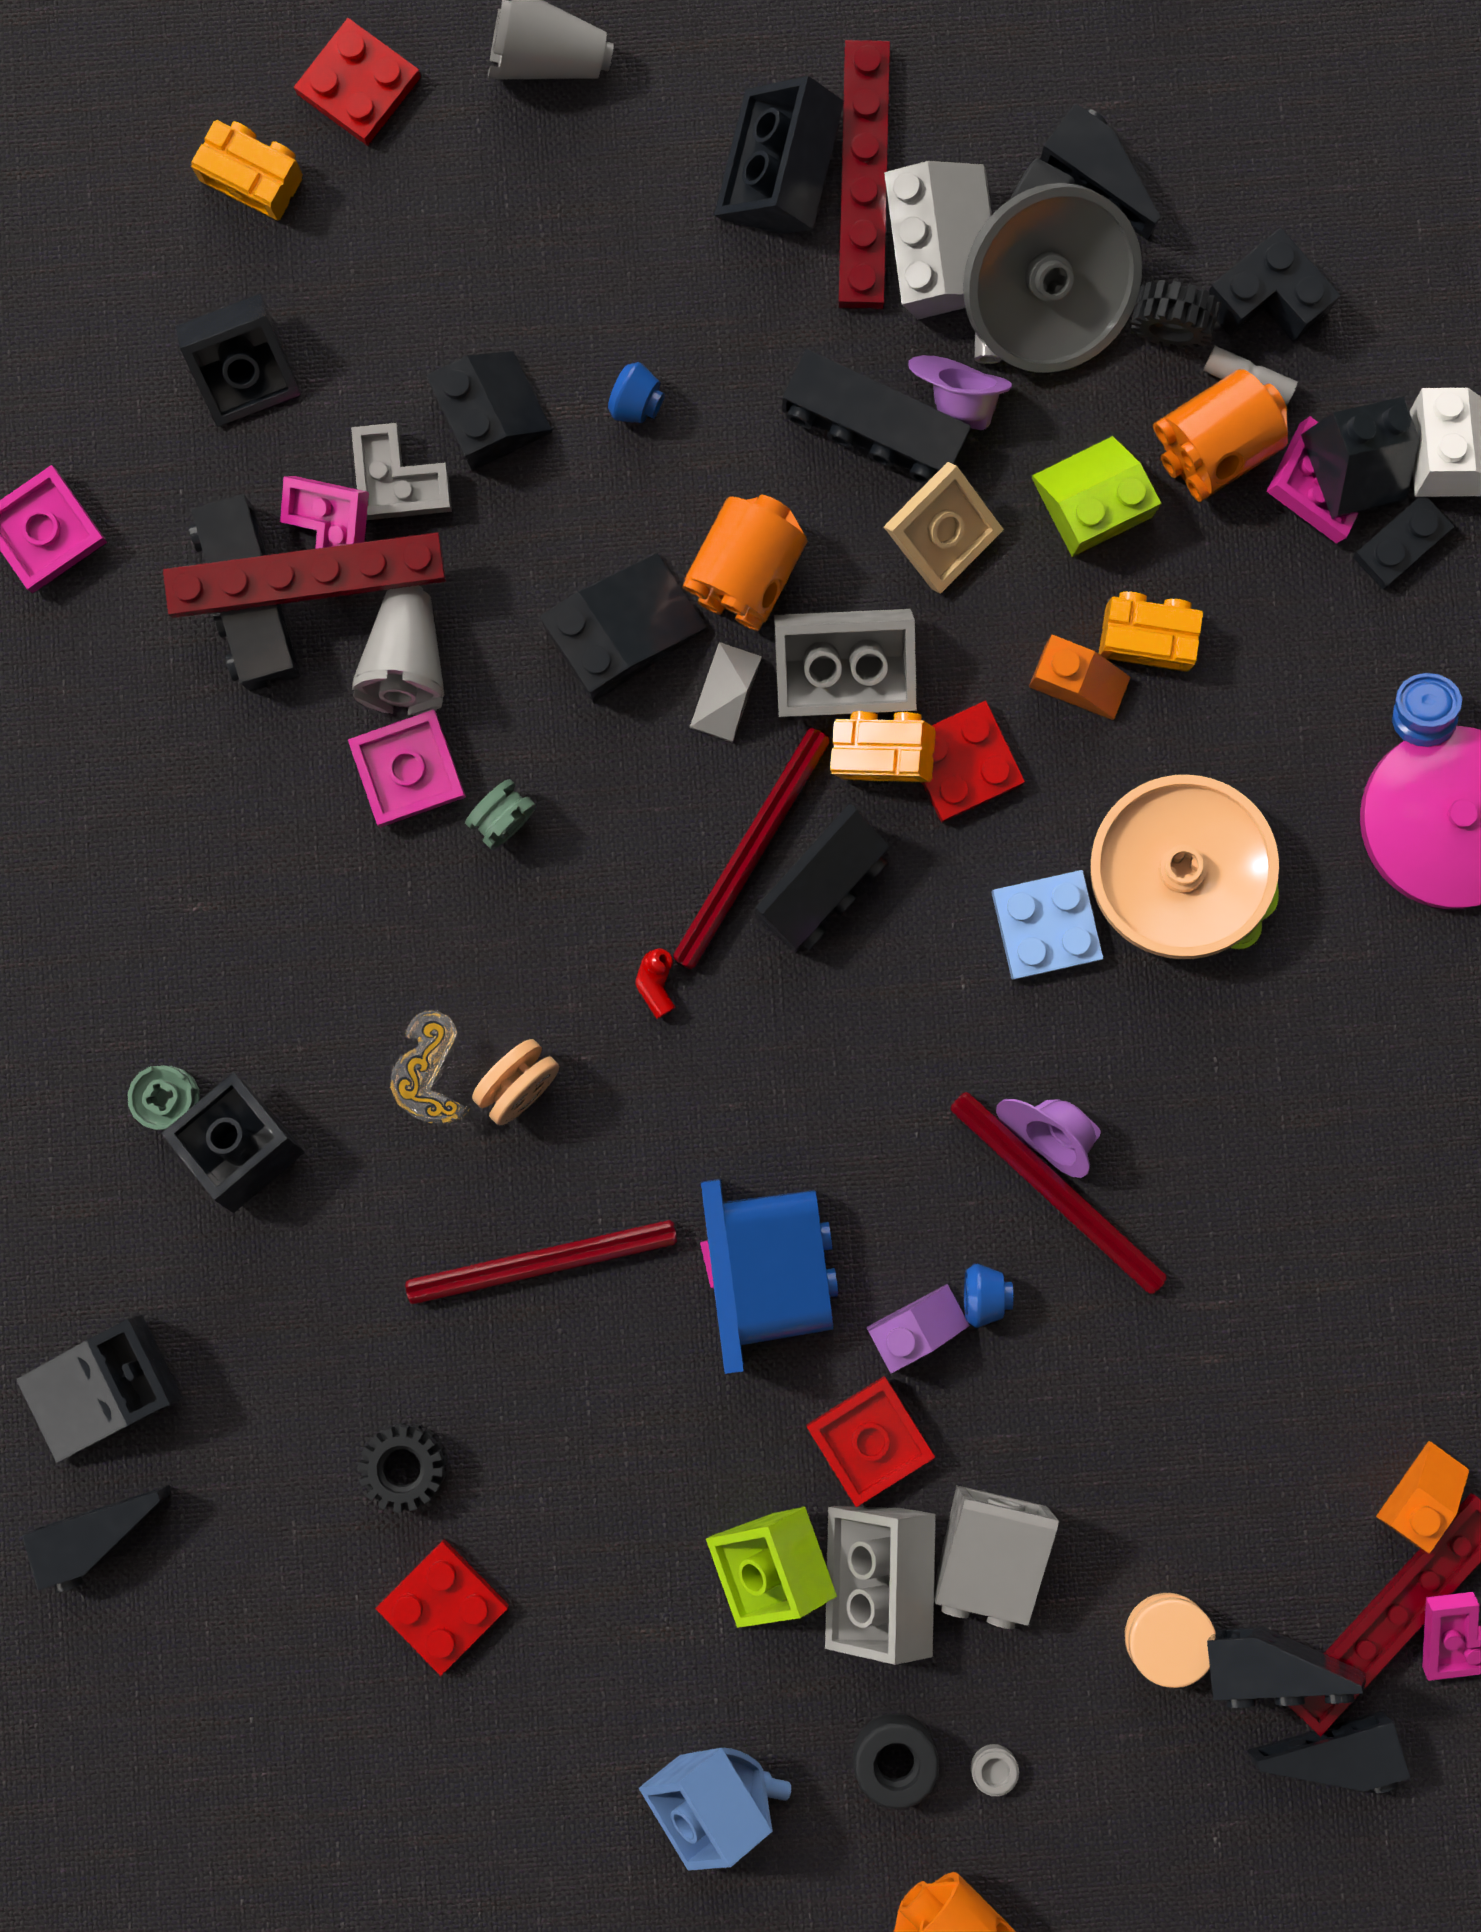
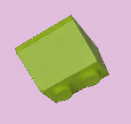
(1096, 494)
(772, 1568)

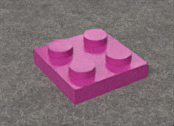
(45, 529)
(406, 768)

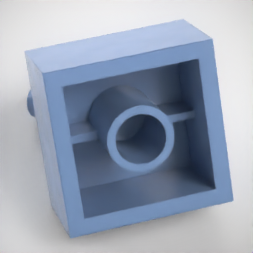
(713, 1805)

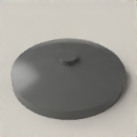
(1052, 277)

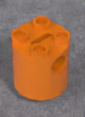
(1223, 433)
(746, 559)
(947, 1907)

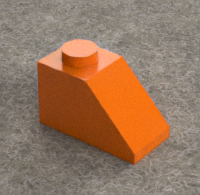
(1080, 677)
(1426, 1498)

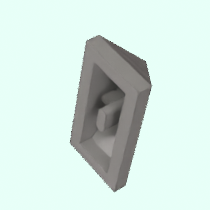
(725, 692)

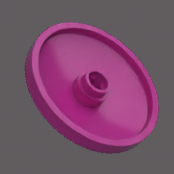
(1426, 820)

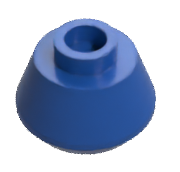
(635, 395)
(986, 1295)

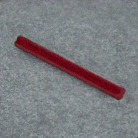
(751, 848)
(1058, 1193)
(541, 1262)

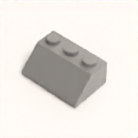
(934, 222)
(845, 662)
(882, 1583)

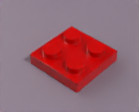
(357, 81)
(970, 763)
(870, 1441)
(442, 1607)

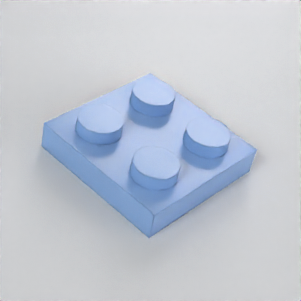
(1047, 924)

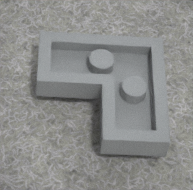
(395, 488)

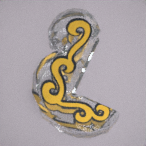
(419, 1067)

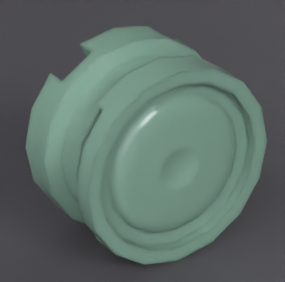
(500, 814)
(162, 1096)

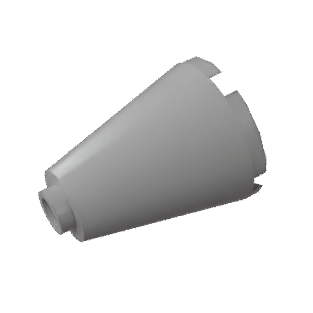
(546, 43)
(401, 656)

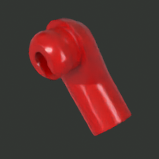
(651, 981)

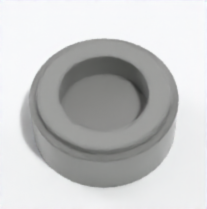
(994, 1770)

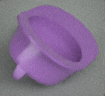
(961, 389)
(1054, 1131)

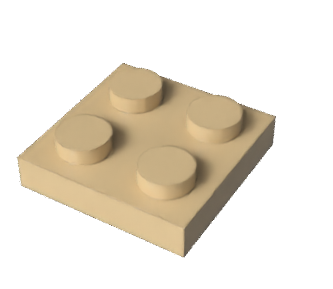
(943, 527)

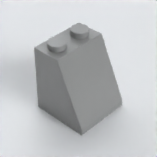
(993, 1557)

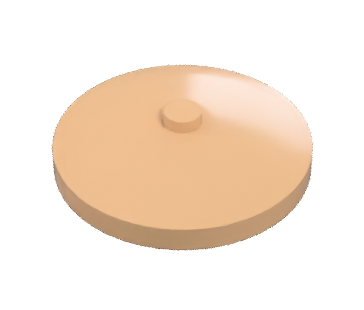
(1184, 866)

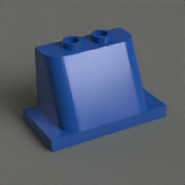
(767, 1268)

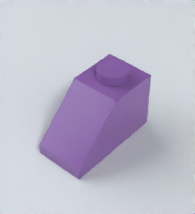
(918, 1328)

